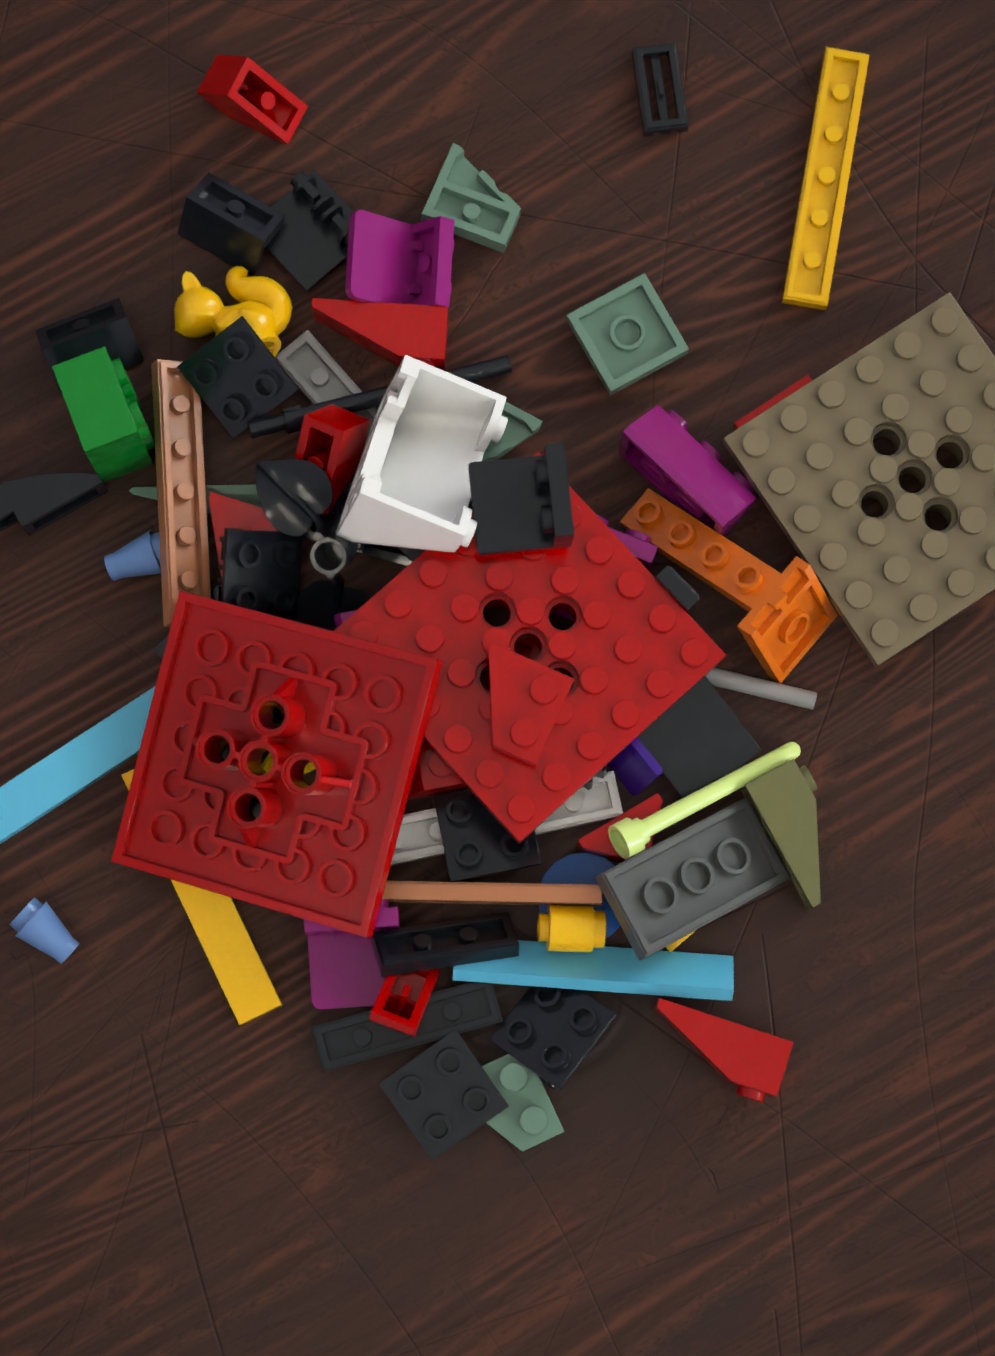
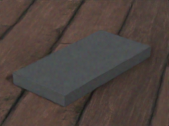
(692, 878)

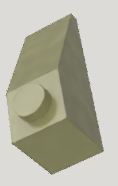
(789, 817)

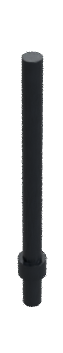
(292, 416)

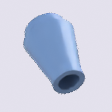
(135, 558)
(44, 930)

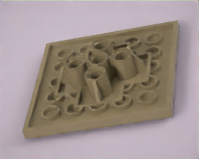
(816, 461)

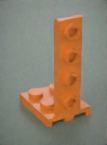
(784, 608)

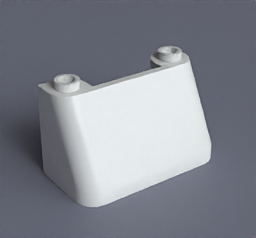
(417, 459)

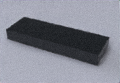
(445, 944)

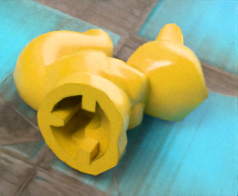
(261, 303)

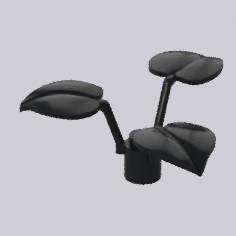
(292, 498)

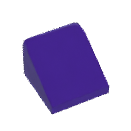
(636, 767)

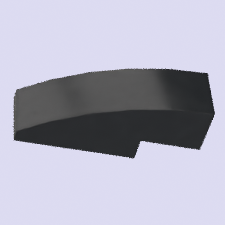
(46, 498)

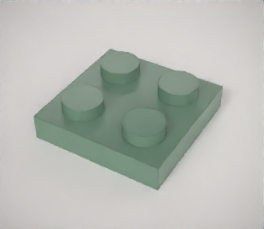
(627, 334)

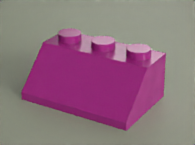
(685, 470)

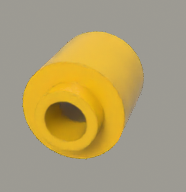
(572, 928)

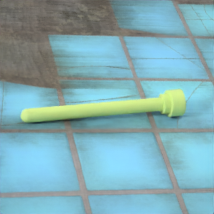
(631, 835)

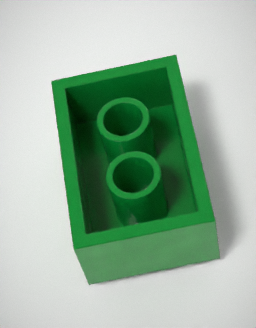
(105, 413)

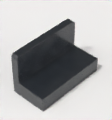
(229, 222)
(89, 331)

